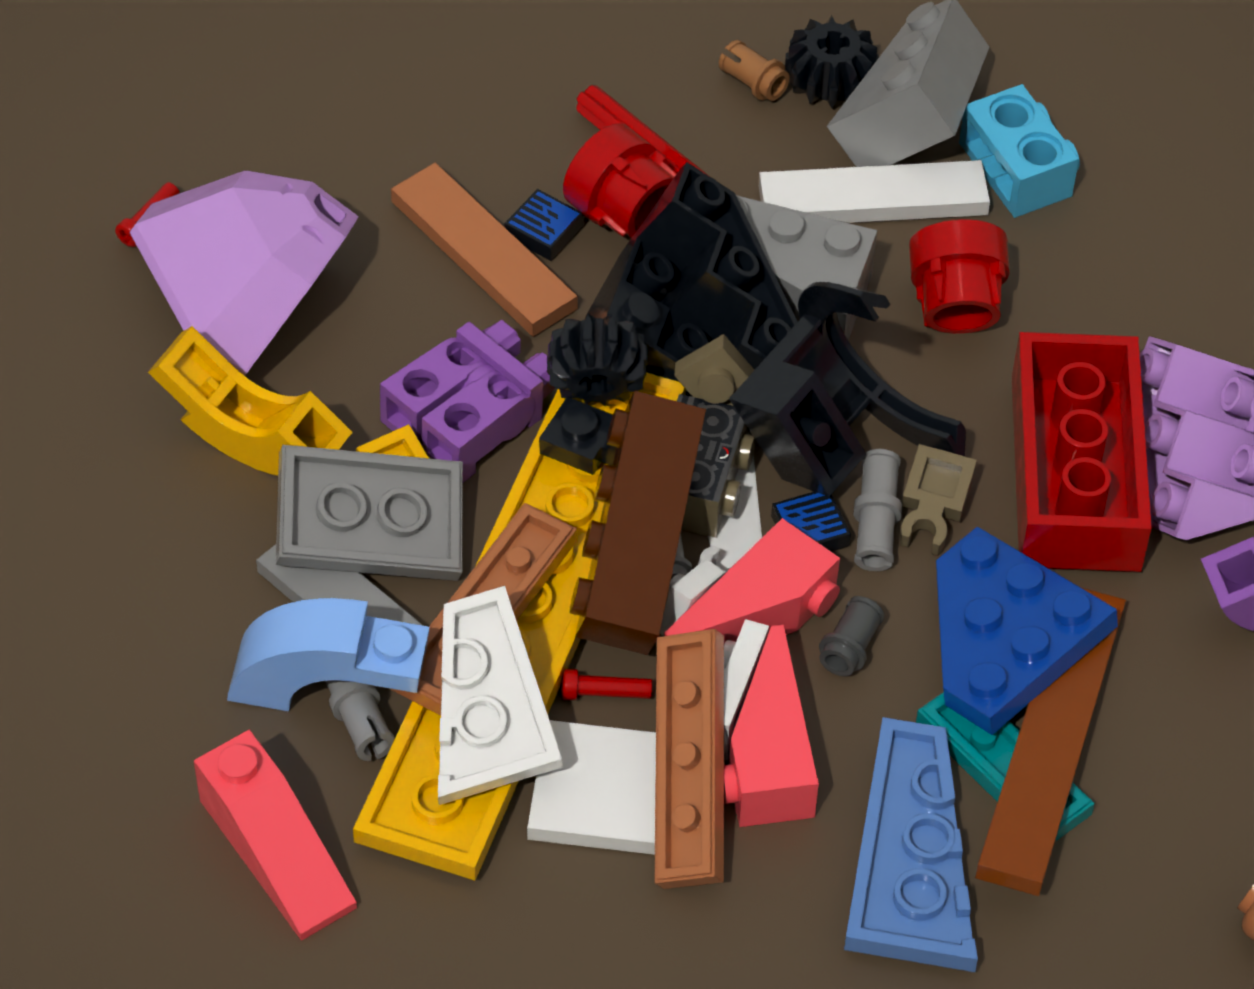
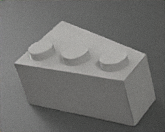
(914, 88)
(812, 250)

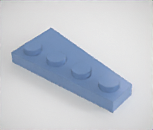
(910, 867)

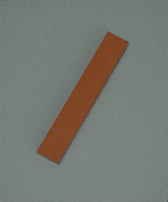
(1043, 771)

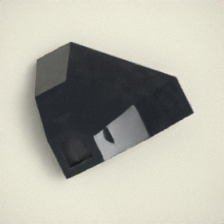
(696, 276)

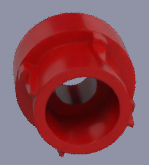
(617, 179)
(959, 274)

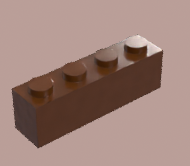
(639, 522)

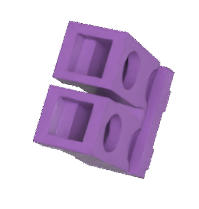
(467, 394)

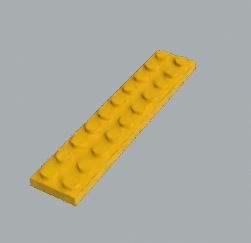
(403, 803)

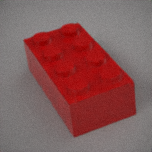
(1080, 451)

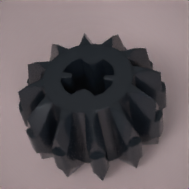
(829, 60)
(597, 359)

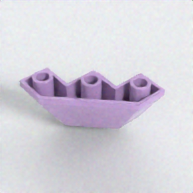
(241, 255)
(1197, 439)

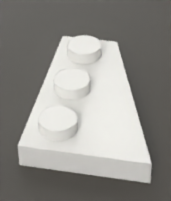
(490, 702)

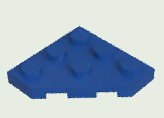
(1008, 628)

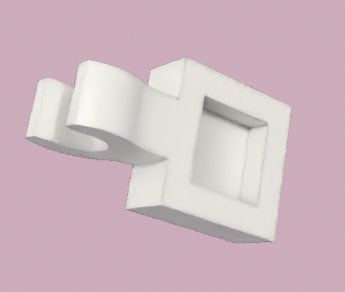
(688, 588)

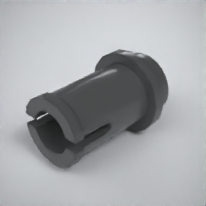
(845, 647)

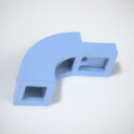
(324, 643)

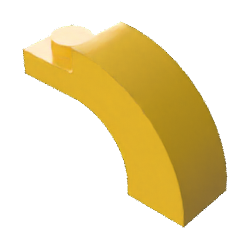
(238, 413)

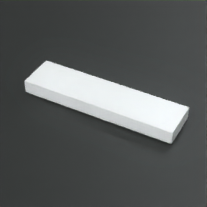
(881, 191)

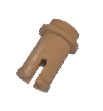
(763, 76)

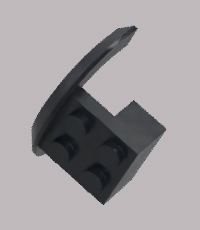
(817, 387)

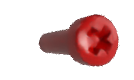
(124, 227)
(603, 686)

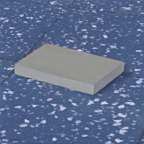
(369, 513)

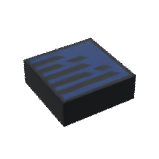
(545, 224)
(816, 517)

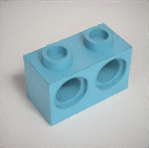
(1019, 150)

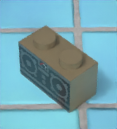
(720, 454)

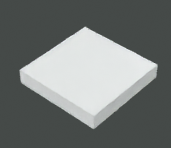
(600, 793)

